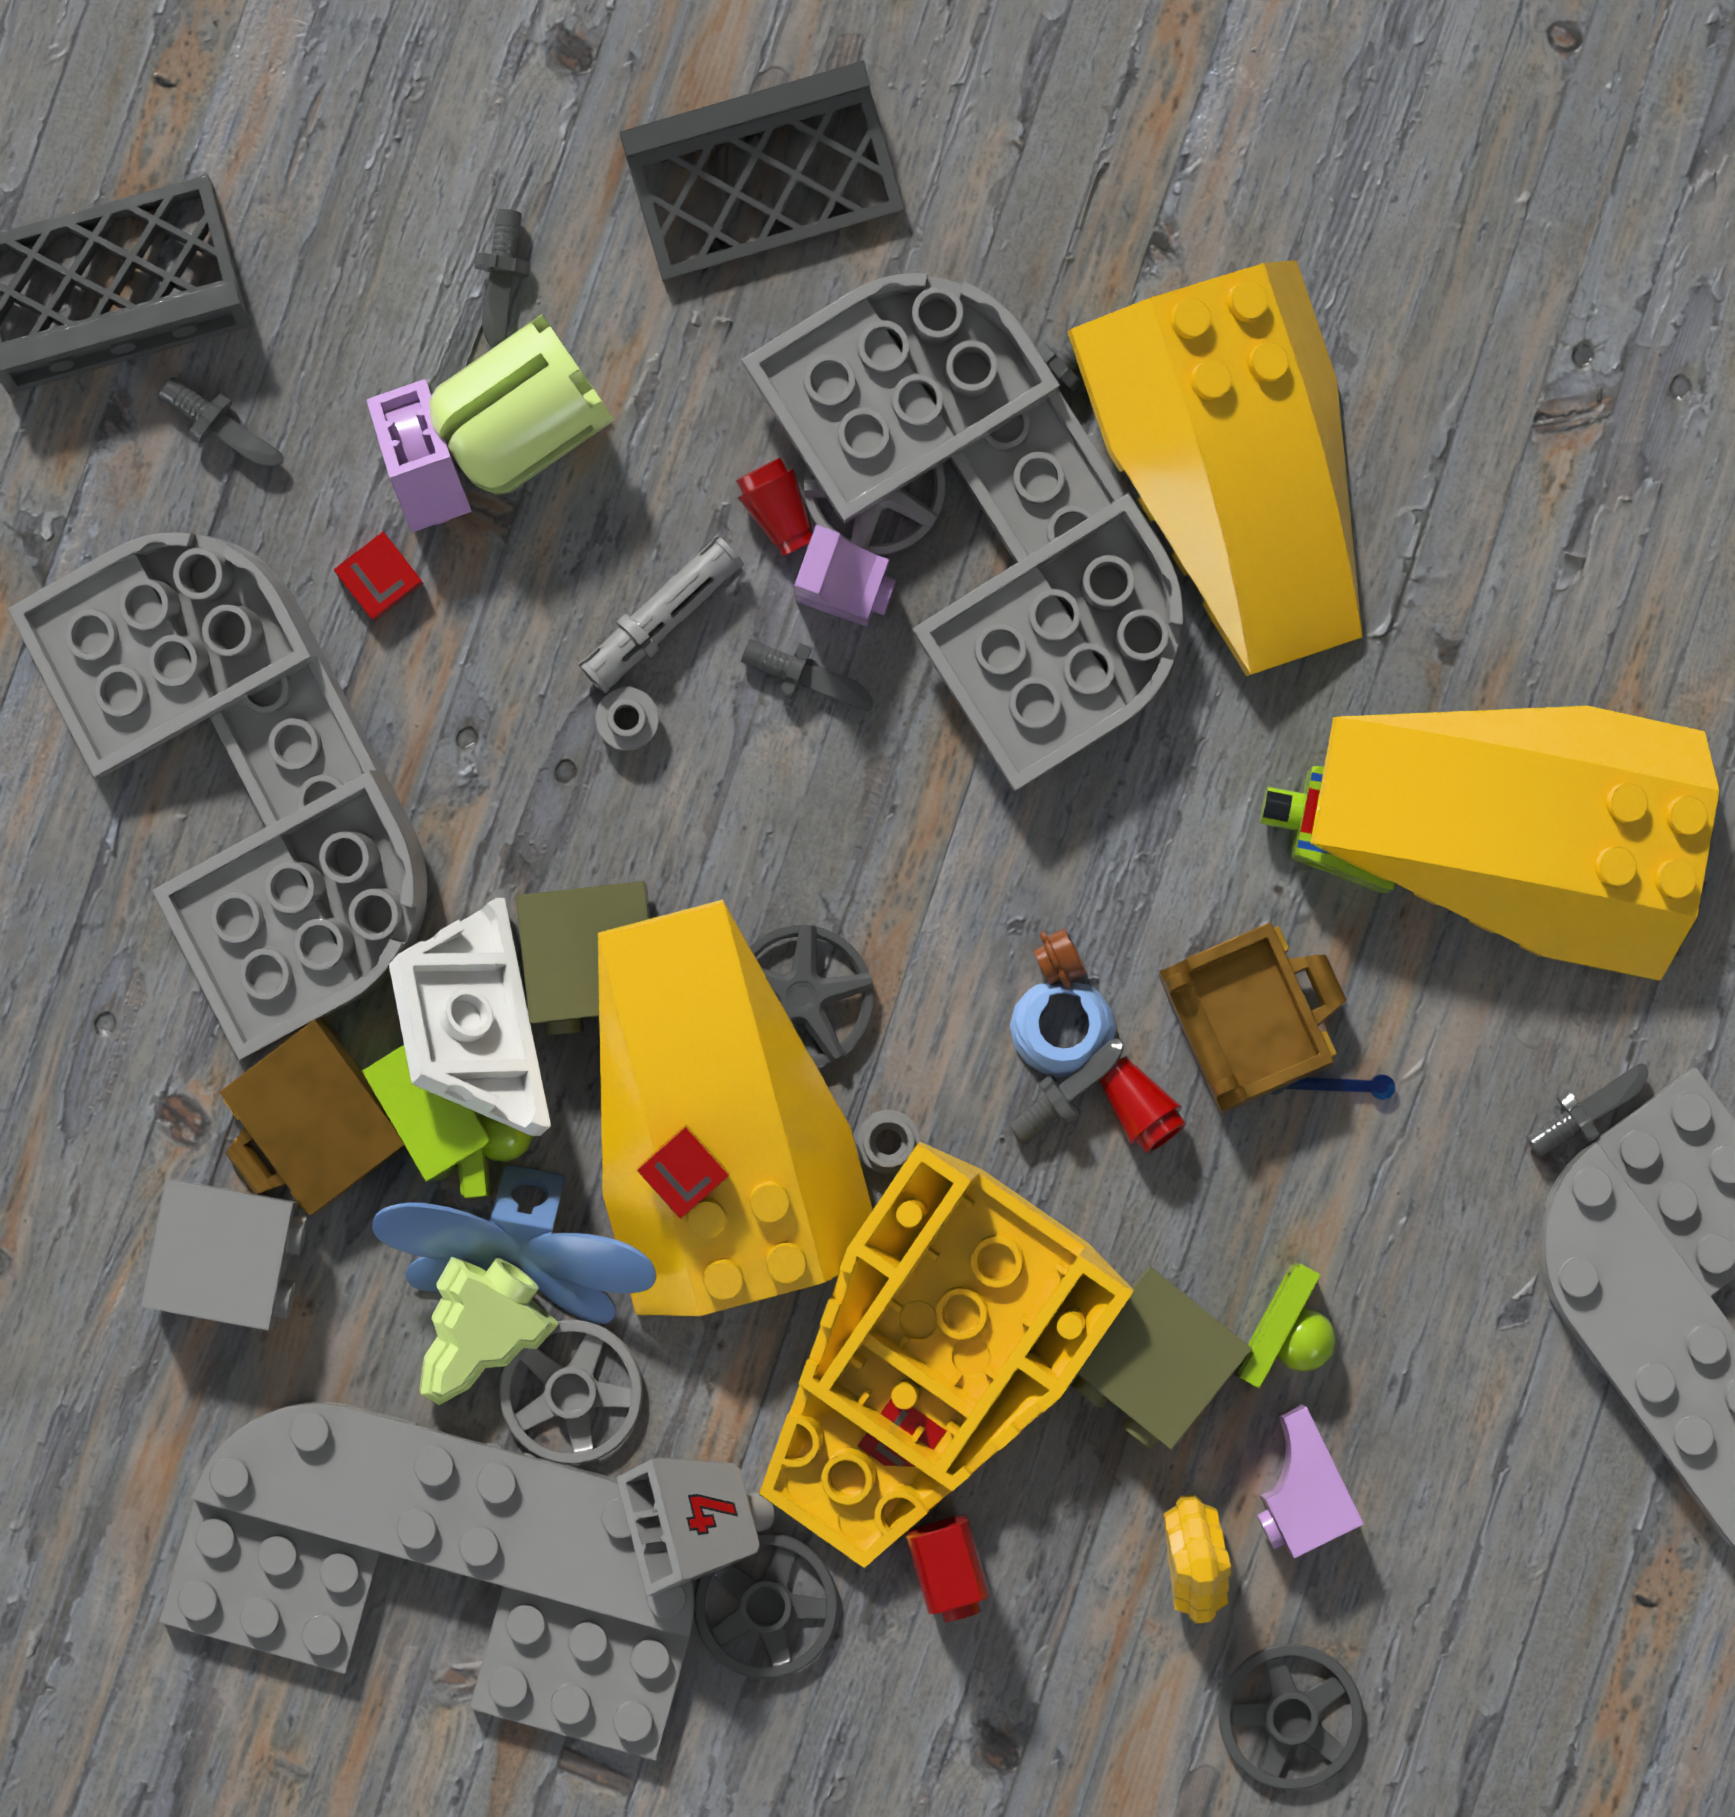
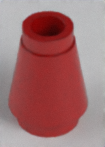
(776, 505)
(1142, 1107)

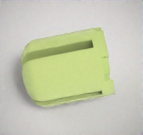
(516, 409)

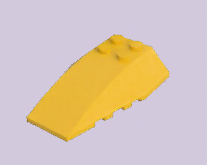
(1237, 453)
(1533, 823)
(709, 1046)
(945, 1306)

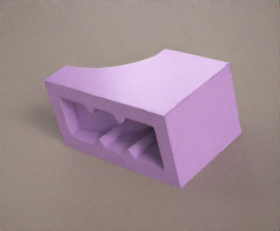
(417, 458)
(843, 578)
(1309, 1497)

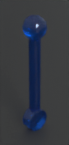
(1379, 1086)

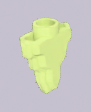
(480, 1325)

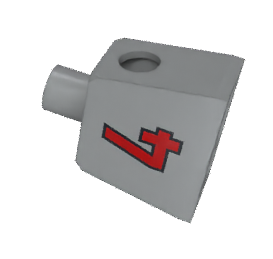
(690, 1519)

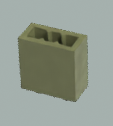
(562, 948)
(1160, 1361)

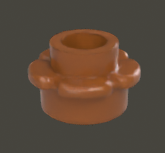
(1059, 958)

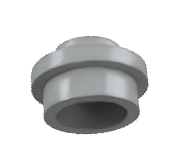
(627, 739)
(867, 1140)

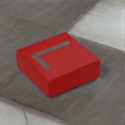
(378, 576)
(683, 1171)
(909, 1421)

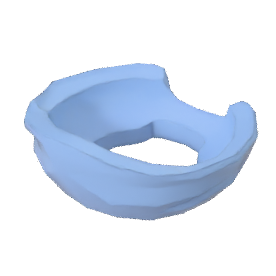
(1041, 1054)

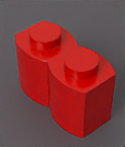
(948, 1567)

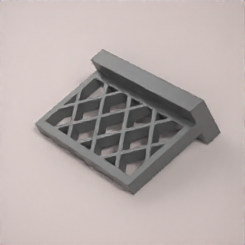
(746, 117)
(132, 329)

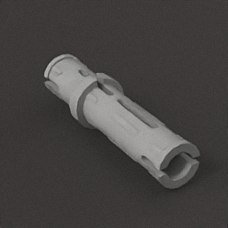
(660, 615)

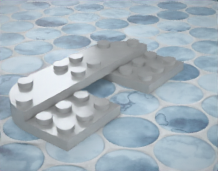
(943, 373)
(338, 876)
(1631, 1261)
(315, 1492)

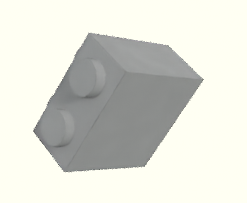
(224, 1255)

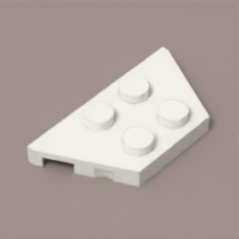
(470, 1020)

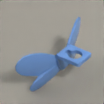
(567, 1267)

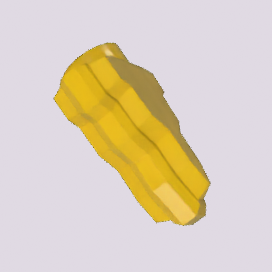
(1196, 1559)

